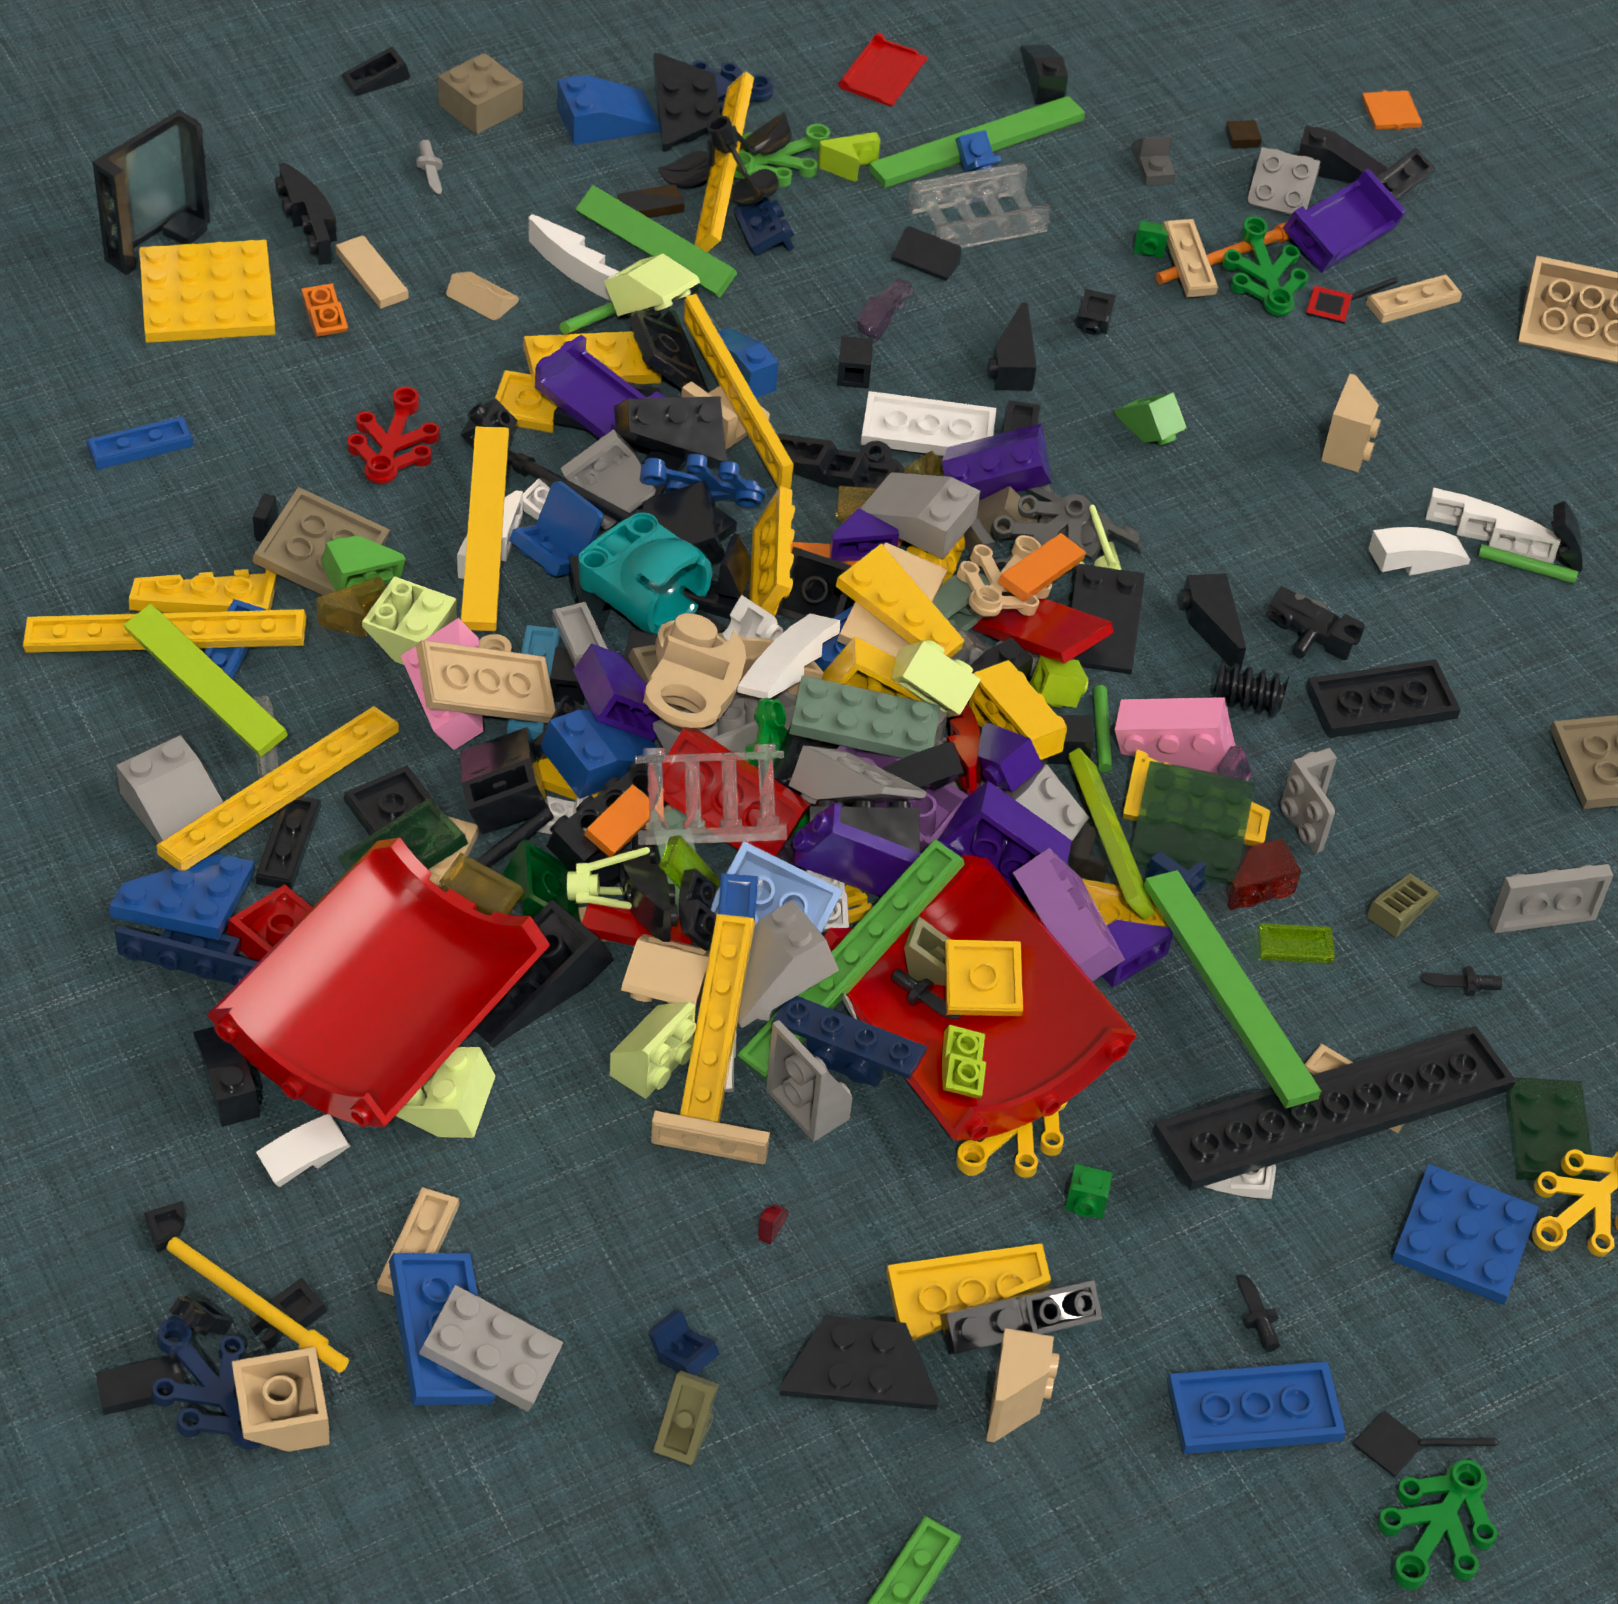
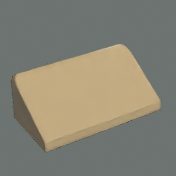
(480, 295)

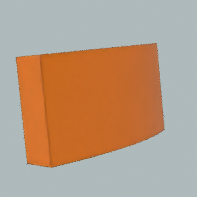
(324, 310)

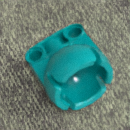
(644, 571)

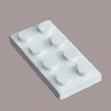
(923, 423)

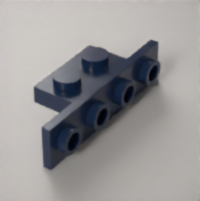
(187, 953)
(850, 1044)

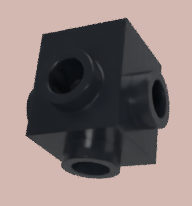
(488, 415)

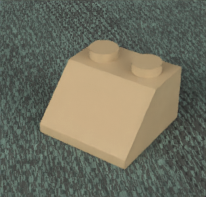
(1352, 427)
(1021, 1380)
(282, 1400)

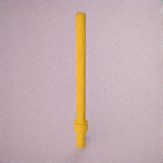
(258, 1305)

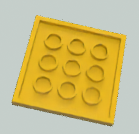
(206, 291)

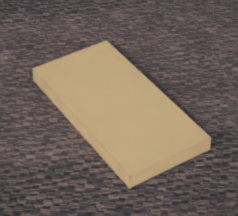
(871, 629)
(485, 681)

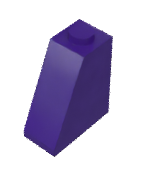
(615, 692)

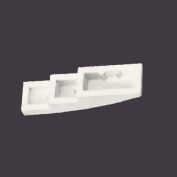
(568, 254)
(1493, 524)
(785, 658)

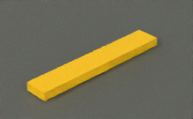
(718, 1018)

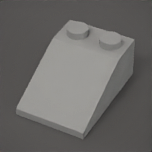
(925, 509)
(847, 778)
(167, 787)
(1051, 802)
(783, 961)
(805, 1086)

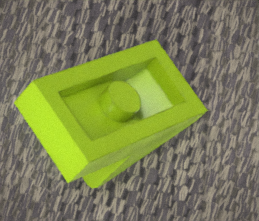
(846, 154)

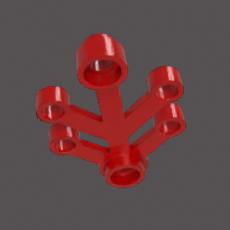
(382, 467)

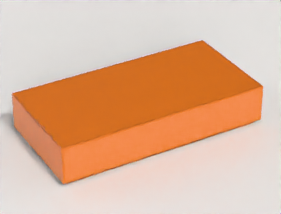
(620, 821)

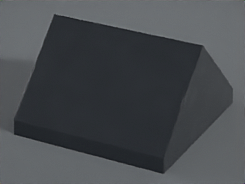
(814, 587)

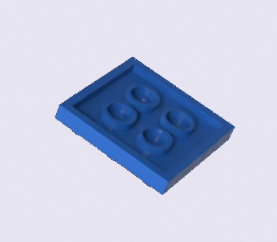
(1465, 1234)

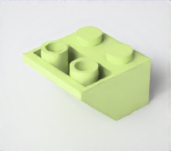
(649, 284)
(407, 616)
(934, 676)
(655, 1048)
(453, 1096)

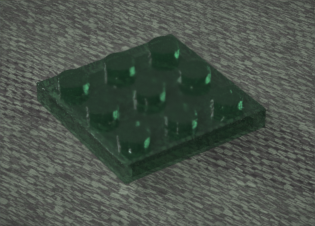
(1193, 819)

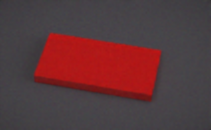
(1051, 632)

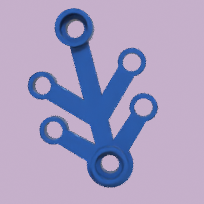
(745, 492)

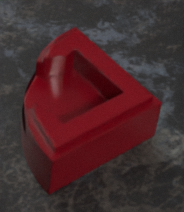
(771, 1222)

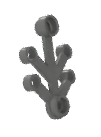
(1046, 531)

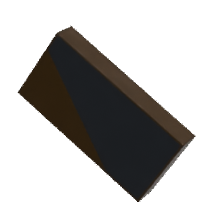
(654, 201)

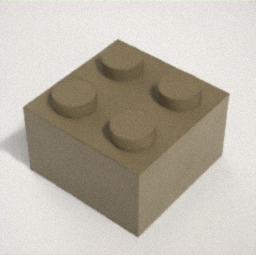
(480, 93)

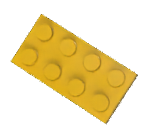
(614, 349)
(771, 552)

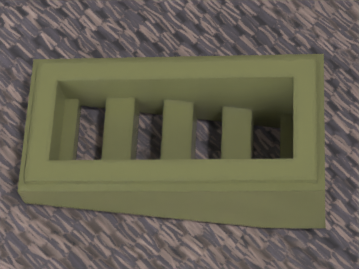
(1392, 920)

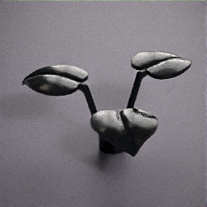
(766, 140)

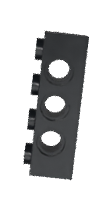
(567, 835)

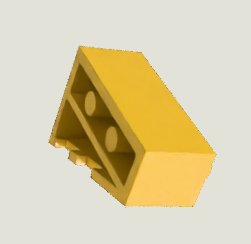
(865, 668)
(1013, 704)

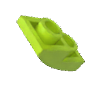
(962, 1062)

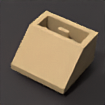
(666, 971)

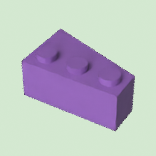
(1069, 913)

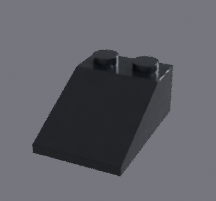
(1116, 598)

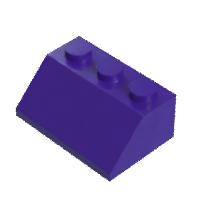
(1001, 461)
(1003, 831)

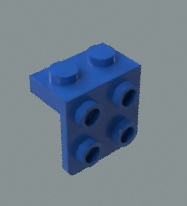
(562, 530)

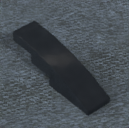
(827, 465)

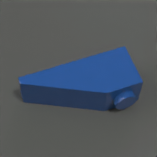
(753, 361)

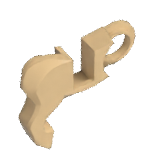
(702, 670)

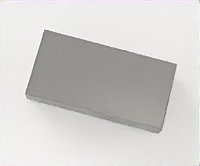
(577, 629)

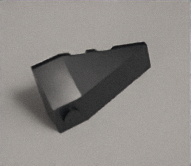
(559, 973)

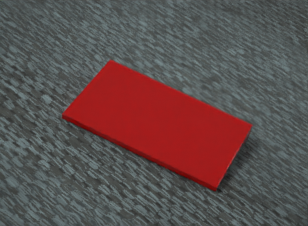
(882, 71)

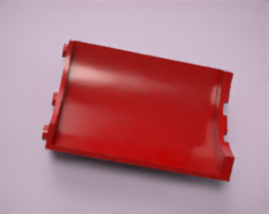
(374, 988)
(1031, 1059)

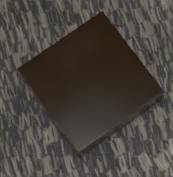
(1243, 134)

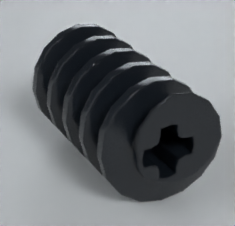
(1250, 689)

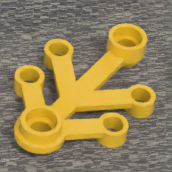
(982, 1150)
(1594, 1195)

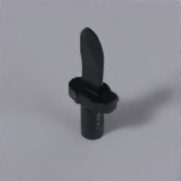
(1467, 980)
(920, 992)
(1259, 1317)

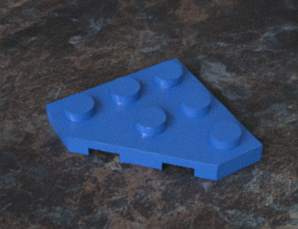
(187, 900)

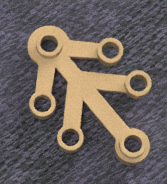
(988, 599)

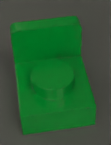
(1151, 239)
(1088, 1191)

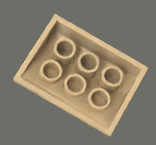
(1571, 310)

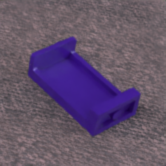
(1345, 221)
(584, 386)
(850, 853)

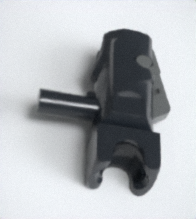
(1315, 623)

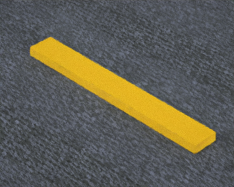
(722, 173)
(738, 392)
(485, 529)
(202, 628)
(277, 789)

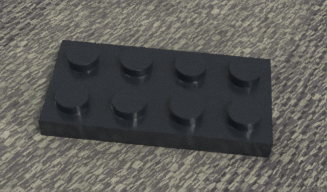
(1382, 698)

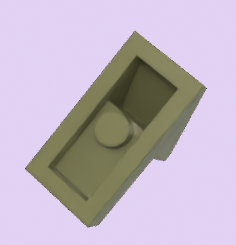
(686, 1418)

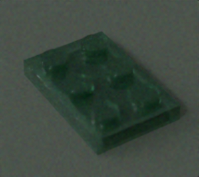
(422, 829)
(1545, 1124)

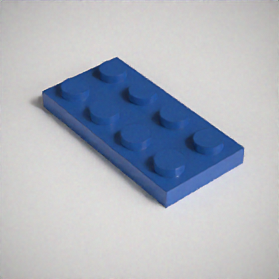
(420, 1292)
(1256, 1407)

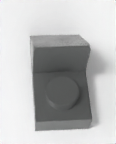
(1154, 160)

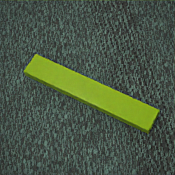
(205, 680)
(1111, 834)

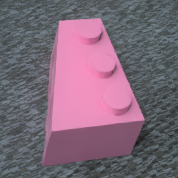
(450, 726)
(1176, 730)

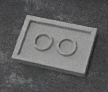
(1551, 898)
(491, 1348)

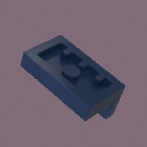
(763, 225)

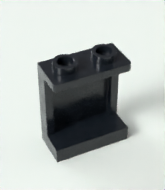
(689, 516)

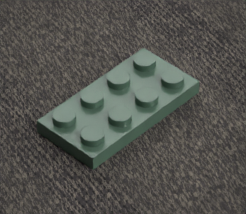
(863, 718)

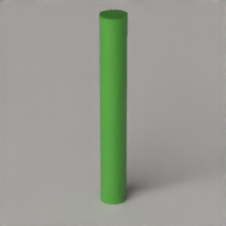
(587, 318)
(1528, 563)
(1102, 729)

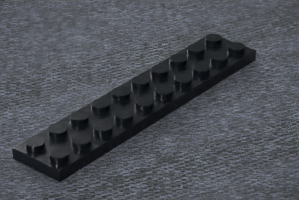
(1352, 1103)

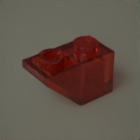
(1264, 875)

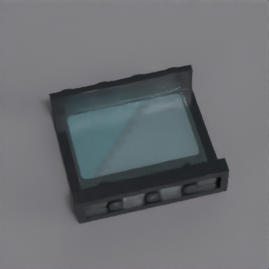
(148, 184)

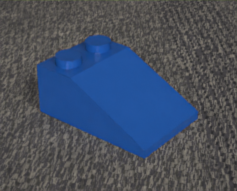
(602, 109)
(590, 751)

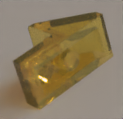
(349, 606)

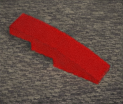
(966, 737)

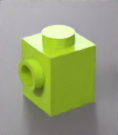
(1059, 682)

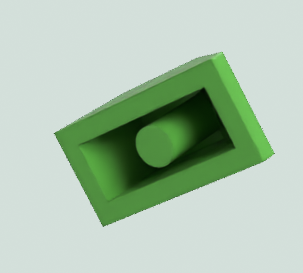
(1153, 418)
(358, 560)

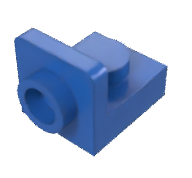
(976, 151)

